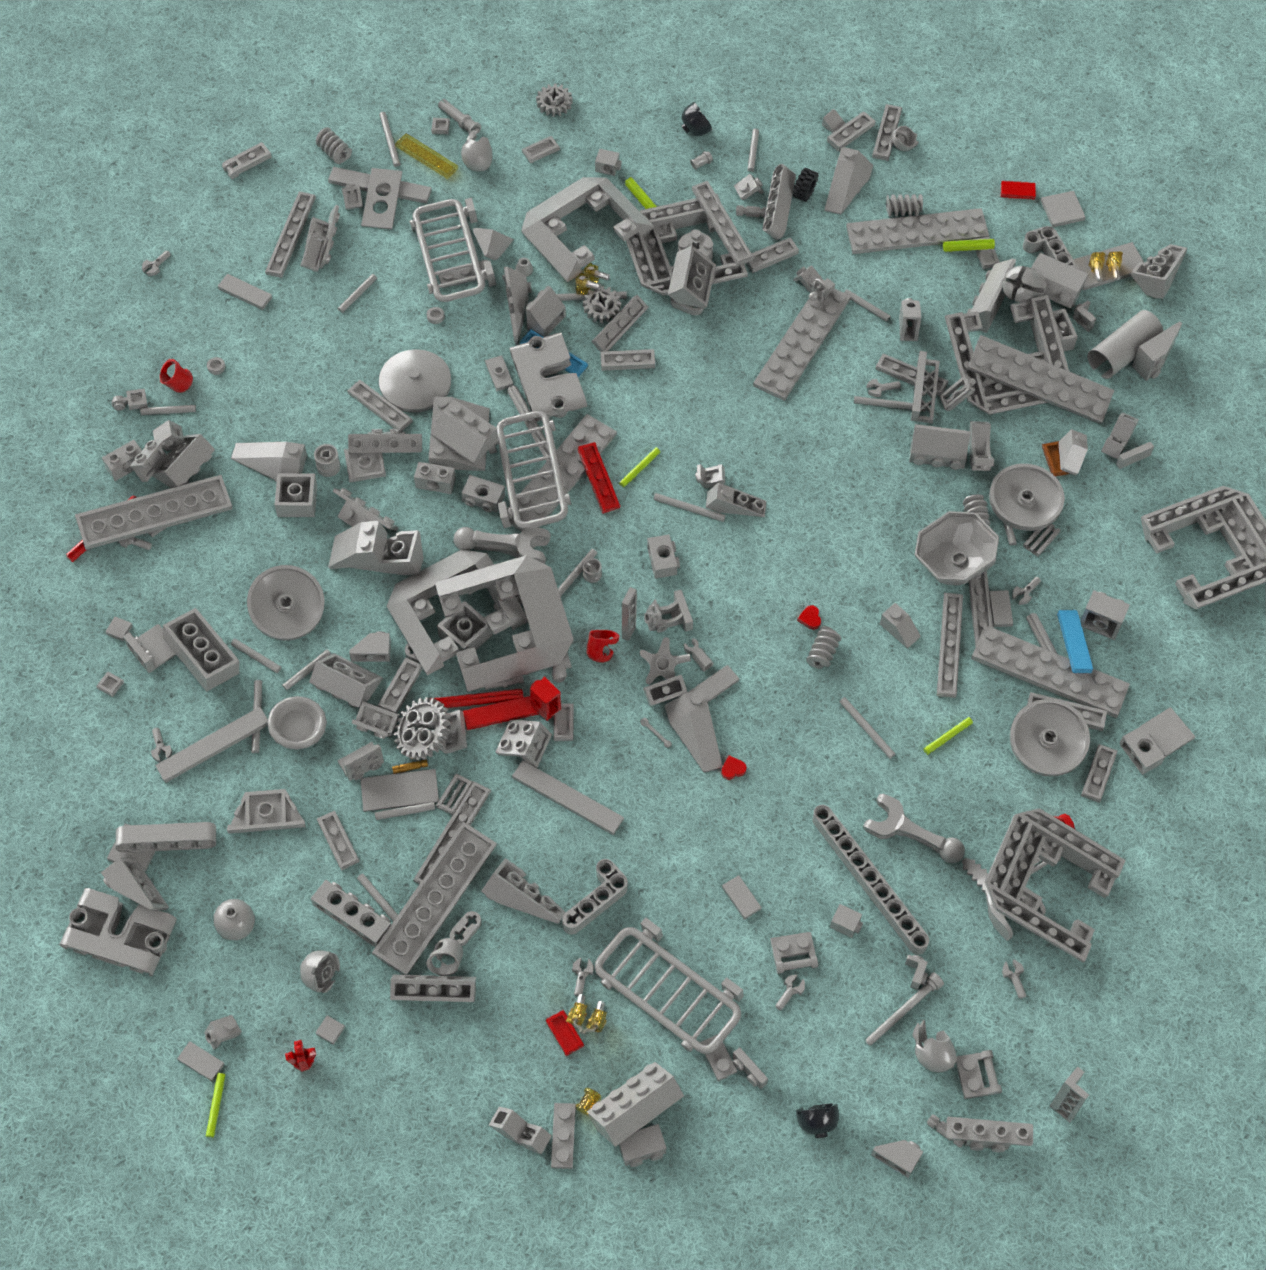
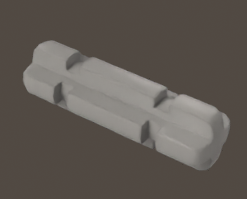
(751, 211)
(935, 1122)

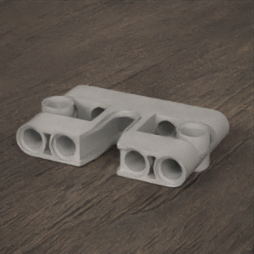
(536, 364)
(132, 946)

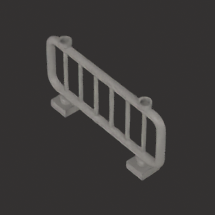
(480, 275)
(514, 512)
(652, 931)

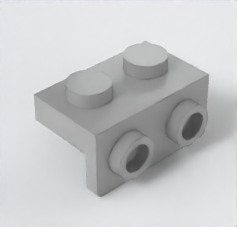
(149, 460)
(376, 719)
(457, 735)

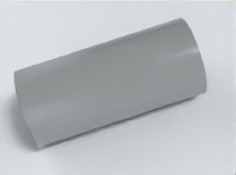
(1123, 343)

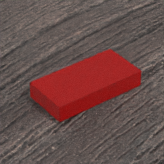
(1018, 190)
(564, 1033)

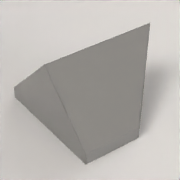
(492, 242)

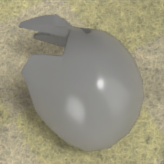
(477, 155)
(936, 1054)

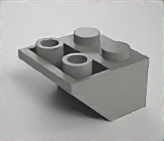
(545, 312)

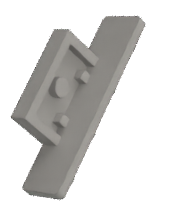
(325, 230)
(384, 442)
(356, 511)
(989, 1133)

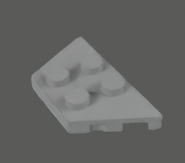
(265, 812)

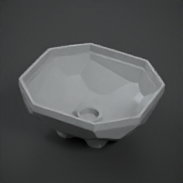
(957, 547)

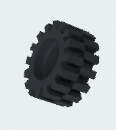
(805, 184)

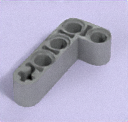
(1049, 241)
(592, 901)

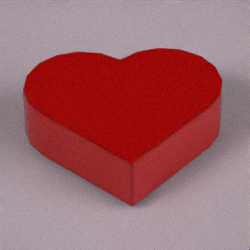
(810, 617)
(732, 768)

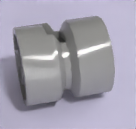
(327, 460)

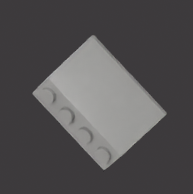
(441, 454)

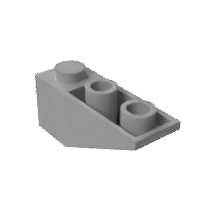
(732, 501)

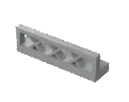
(919, 387)
(1070, 1096)

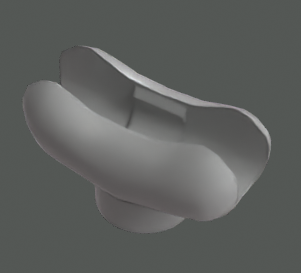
(559, 671)

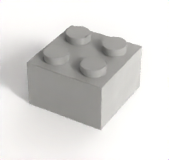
(295, 495)
(1104, 614)
(466, 629)

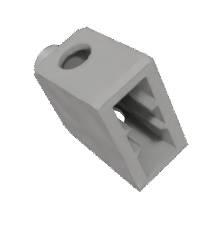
(910, 311)

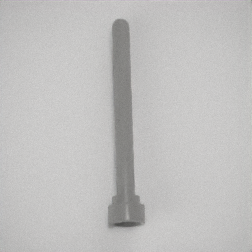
(933, 983)

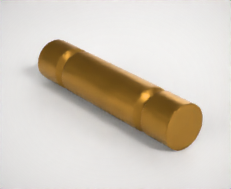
(409, 766)

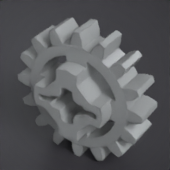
(546, 102)
(596, 309)

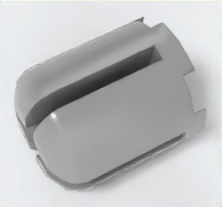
(1020, 276)

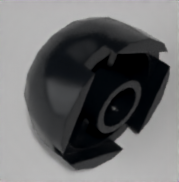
(695, 121)
(818, 1119)

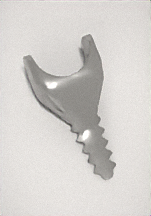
(997, 919)

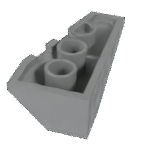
(1159, 271)
(517, 296)
(693, 723)
(512, 890)

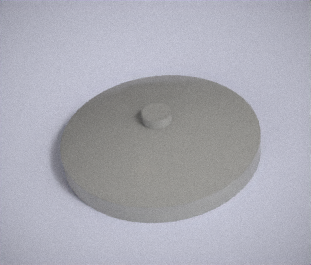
(414, 379)
(1026, 497)
(285, 602)
(1049, 737)

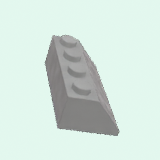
(991, 293)

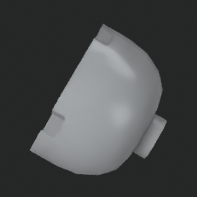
(234, 919)
(318, 968)

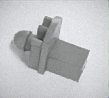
(821, 289)

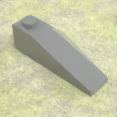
(849, 177)
(271, 457)
(407, 554)

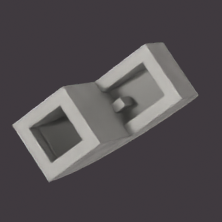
(1120, 435)
(519, 1131)

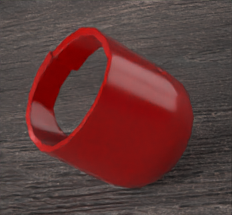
(180, 381)
(597, 641)

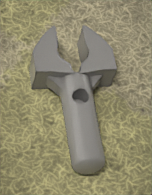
(155, 264)
(881, 387)
(135, 541)
(1019, 591)
(160, 746)
(581, 975)
(1015, 977)
(790, 991)

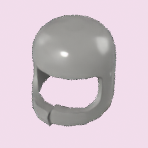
(448, 947)

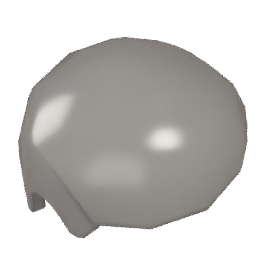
(904, 135)

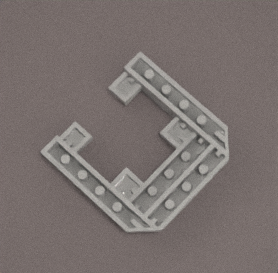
(544, 224)
(649, 253)
(989, 394)
(1239, 523)
(411, 604)
(549, 629)
(1044, 837)

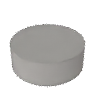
(435, 315)
(216, 366)

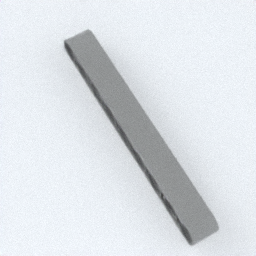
(867, 869)

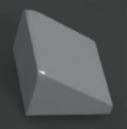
(833, 121)

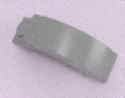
(980, 446)

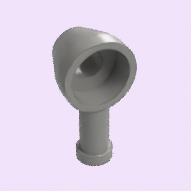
(526, 269)

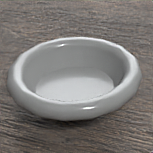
(297, 722)

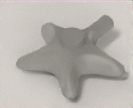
(663, 661)

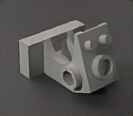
(678, 610)

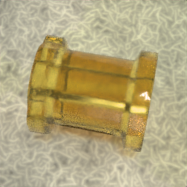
(588, 1100)

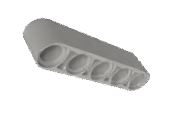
(779, 201)
(165, 837)

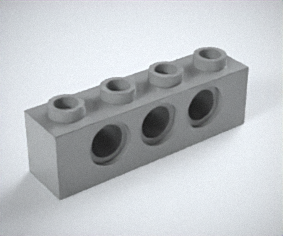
(331, 891)
(433, 988)

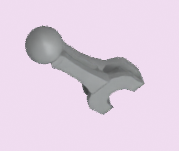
(512, 544)
(897, 823)

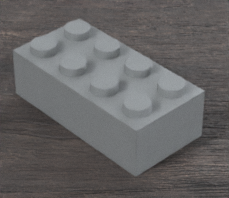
(201, 649)
(635, 1103)

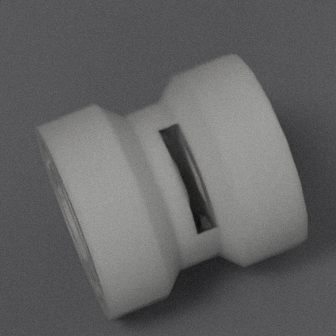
(592, 570)

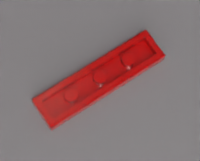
(598, 477)
(499, 713)

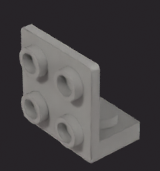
(150, 648)
(524, 740)
(361, 761)

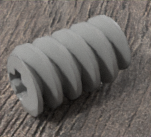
(333, 145)
(904, 205)
(977, 505)
(823, 648)

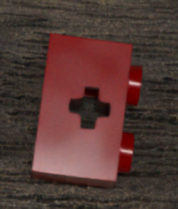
(545, 698)

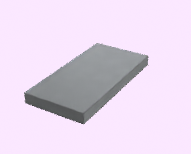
(1129, 261)

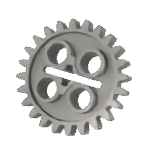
(422, 715)

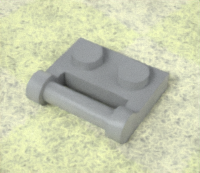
(793, 946)
(971, 1077)

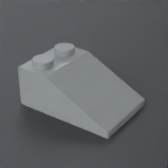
(1153, 353)
(359, 546)
(130, 880)

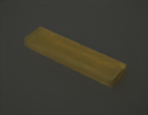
(426, 156)

